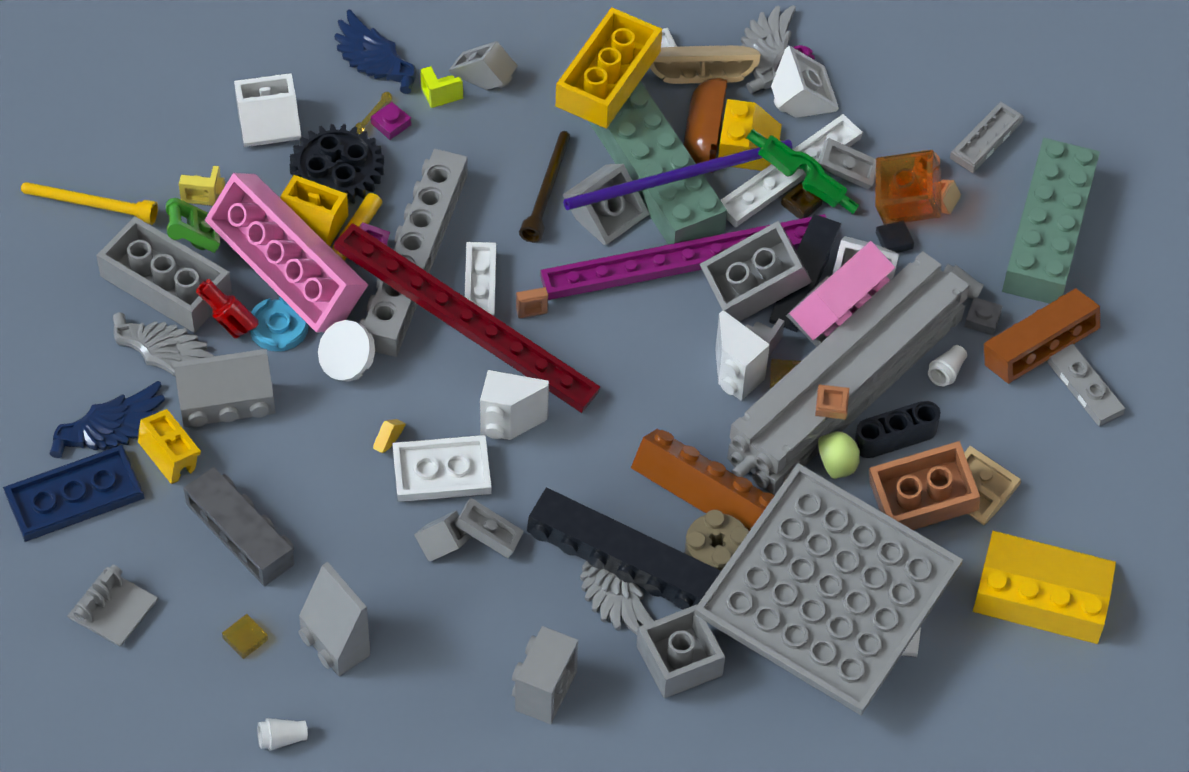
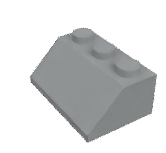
(224, 388)

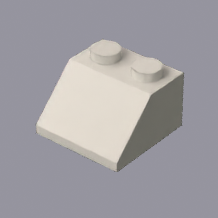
(739, 357)
(512, 404)

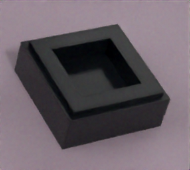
(895, 237)

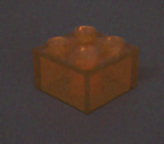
(908, 187)

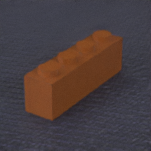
(1041, 335)

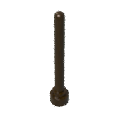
(532, 227)

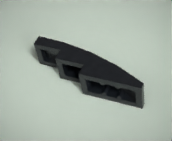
(814, 254)

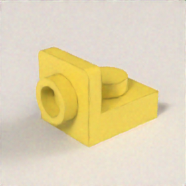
(202, 189)

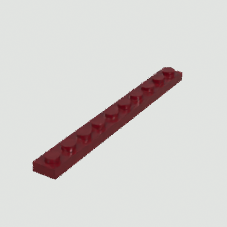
(466, 317)

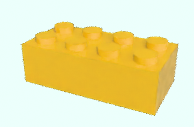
(608, 67)

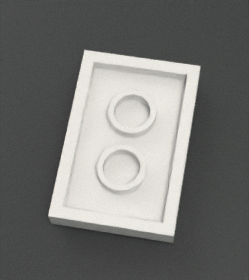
(441, 468)

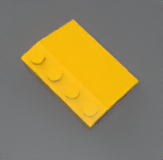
(1045, 587)

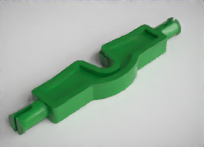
(790, 161)

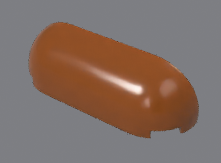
(705, 119)

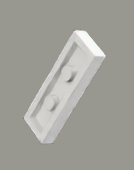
(481, 274)

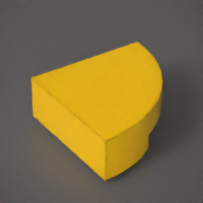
(388, 434)

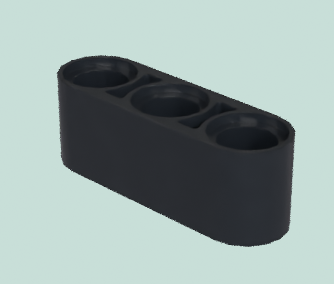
(906, 419)

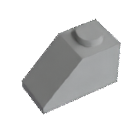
(485, 66)

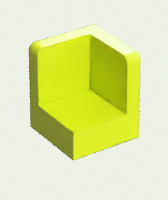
(440, 90)

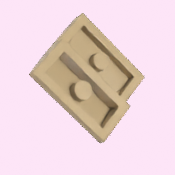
(993, 484)

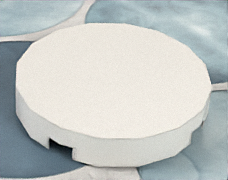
(346, 350)

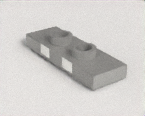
(986, 137)
(1086, 385)

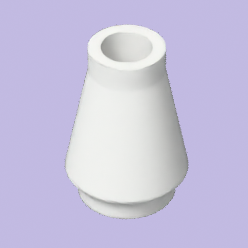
(947, 366)
(280, 733)

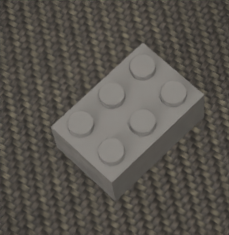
(756, 272)

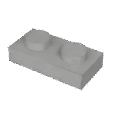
(848, 163)
(489, 528)

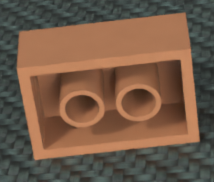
(926, 487)

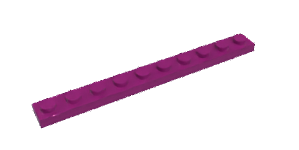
(650, 262)

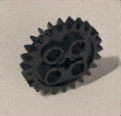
(339, 160)

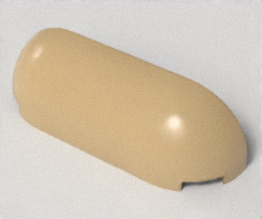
(702, 63)

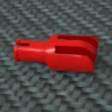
(227, 310)

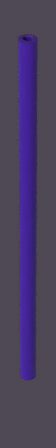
(664, 178)

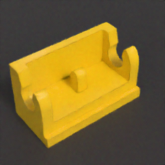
(168, 445)

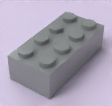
(161, 273)

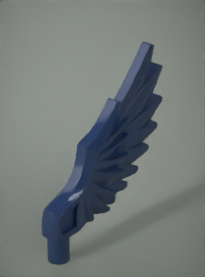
(373, 53)
(108, 422)

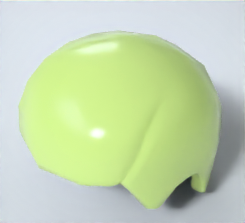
(839, 454)

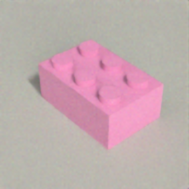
(843, 292)

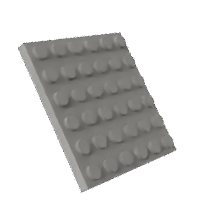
(828, 588)

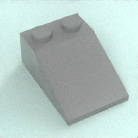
(335, 622)

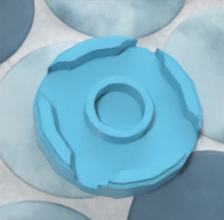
(278, 326)

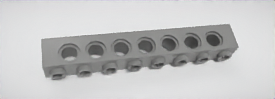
(418, 242)

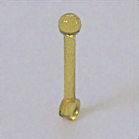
(386, 97)

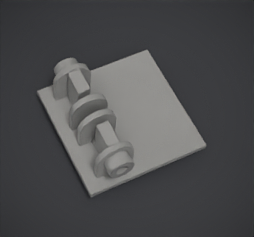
(112, 606)

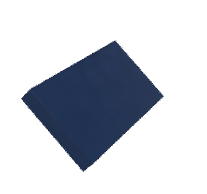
(73, 493)

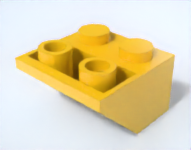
(317, 206)

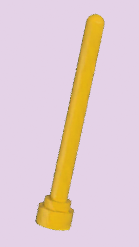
(144, 210)

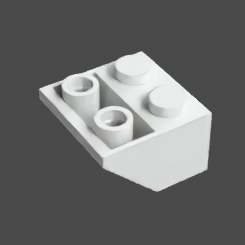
(267, 110)

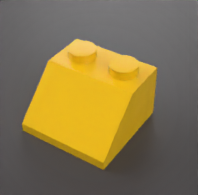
(738, 121)

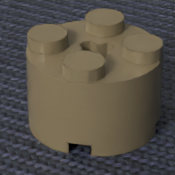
(714, 538)

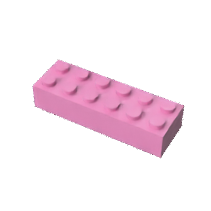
(285, 252)

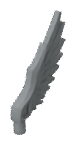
(771, 41)
(158, 342)
(614, 598)

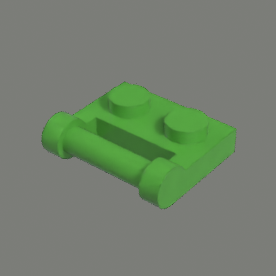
(196, 230)

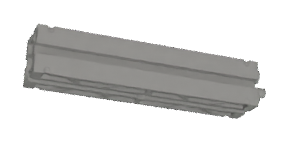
(861, 354)

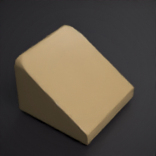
(949, 196)

